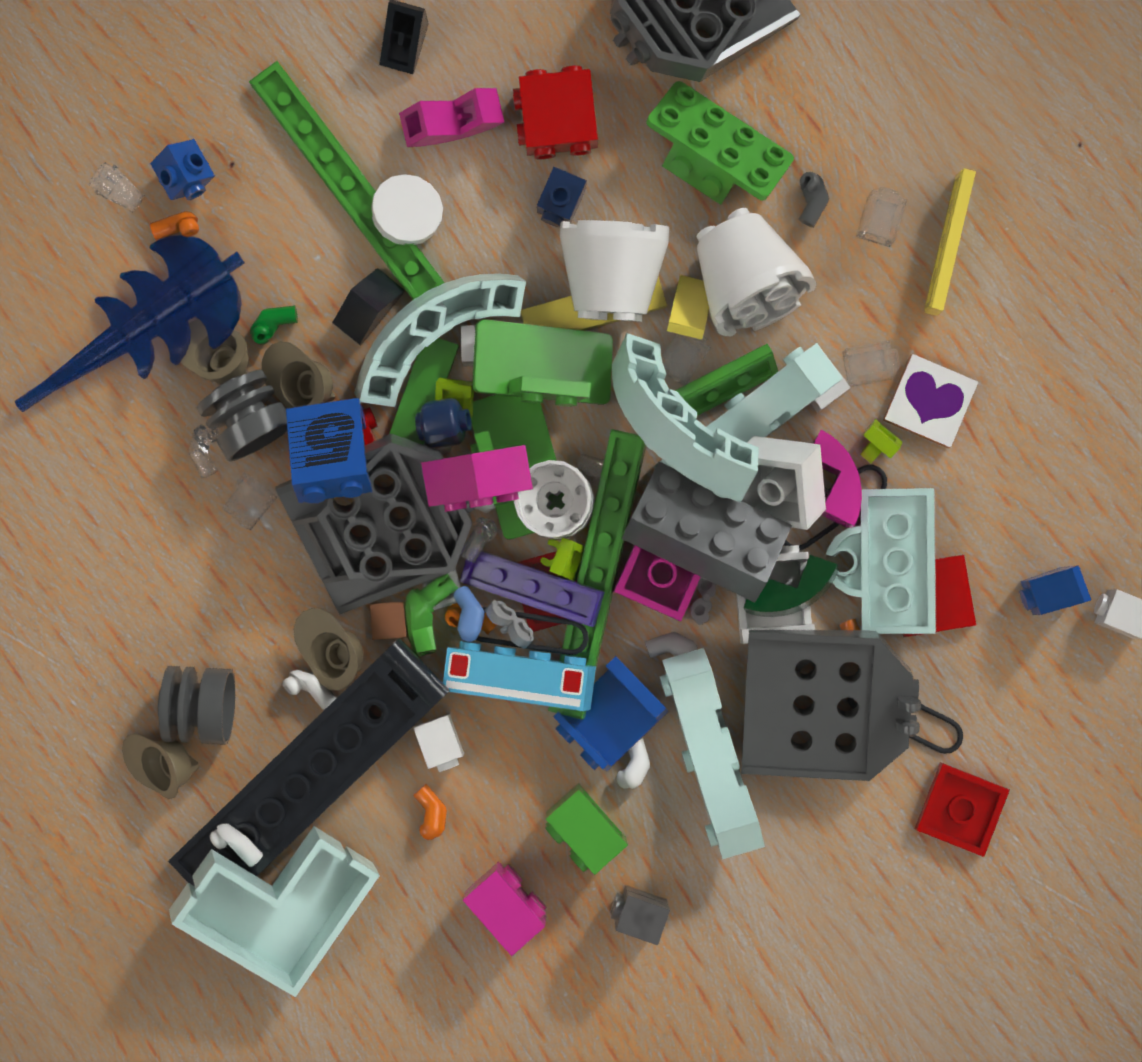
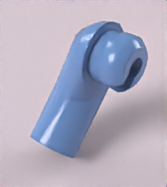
(471, 615)

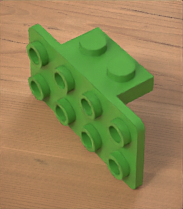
(715, 147)
(542, 363)
(508, 423)

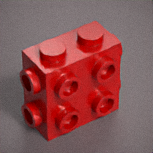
(556, 112)

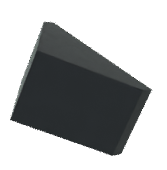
(403, 36)
(367, 305)

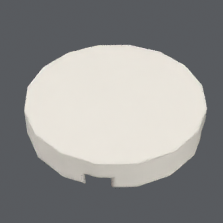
(406, 209)

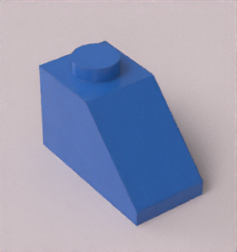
(1054, 590)

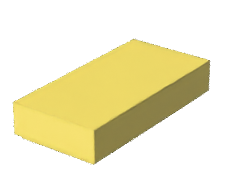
(689, 308)

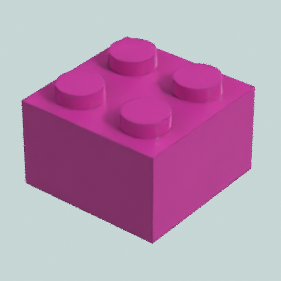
(477, 478)
(657, 583)
(505, 907)

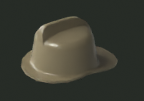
(215, 364)
(296, 377)
(328, 648)
(158, 763)

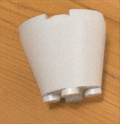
(612, 266)
(749, 273)

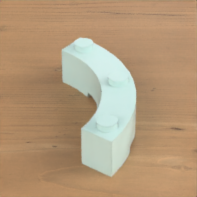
(425, 321)
(780, 397)
(671, 426)
(711, 754)

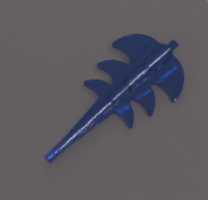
(196, 287)

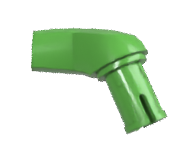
(419, 612)

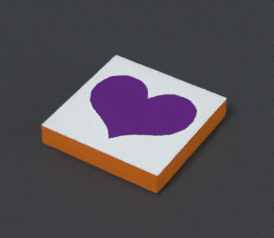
(930, 401)

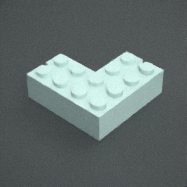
(278, 927)

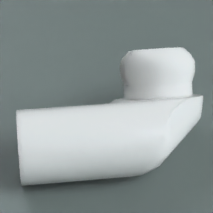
(308, 682)
(636, 768)
(238, 842)

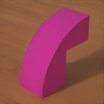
(448, 121)
(845, 495)

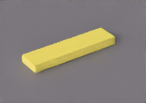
(949, 242)
(561, 313)

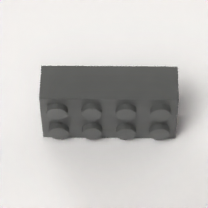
(707, 533)

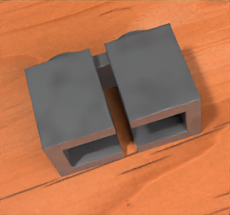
(640, 914)

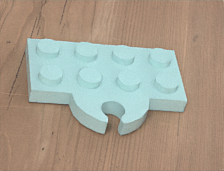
(892, 561)

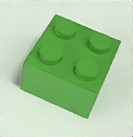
(585, 829)

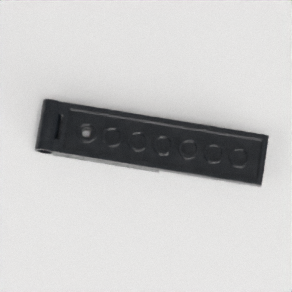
(322, 760)

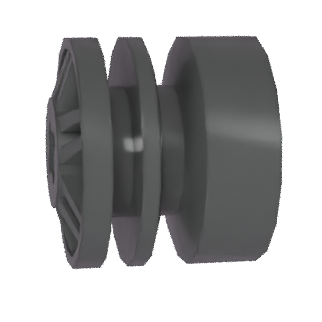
(242, 409)
(191, 704)

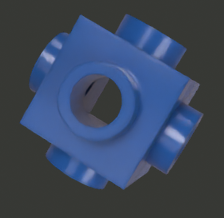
(182, 170)

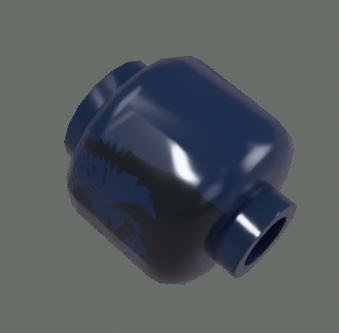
(442, 423)

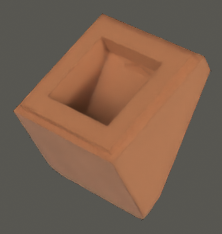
(388, 620)

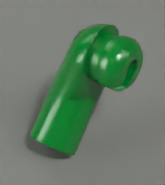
(269, 321)

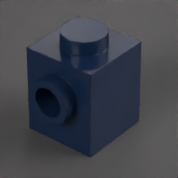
(560, 197)

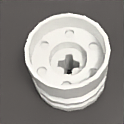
(555, 478)

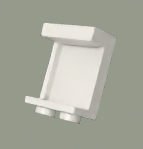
(788, 571)

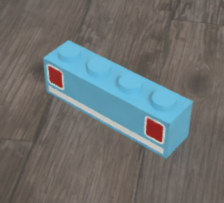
(519, 677)

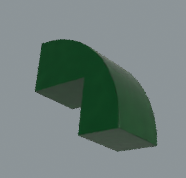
(781, 599)

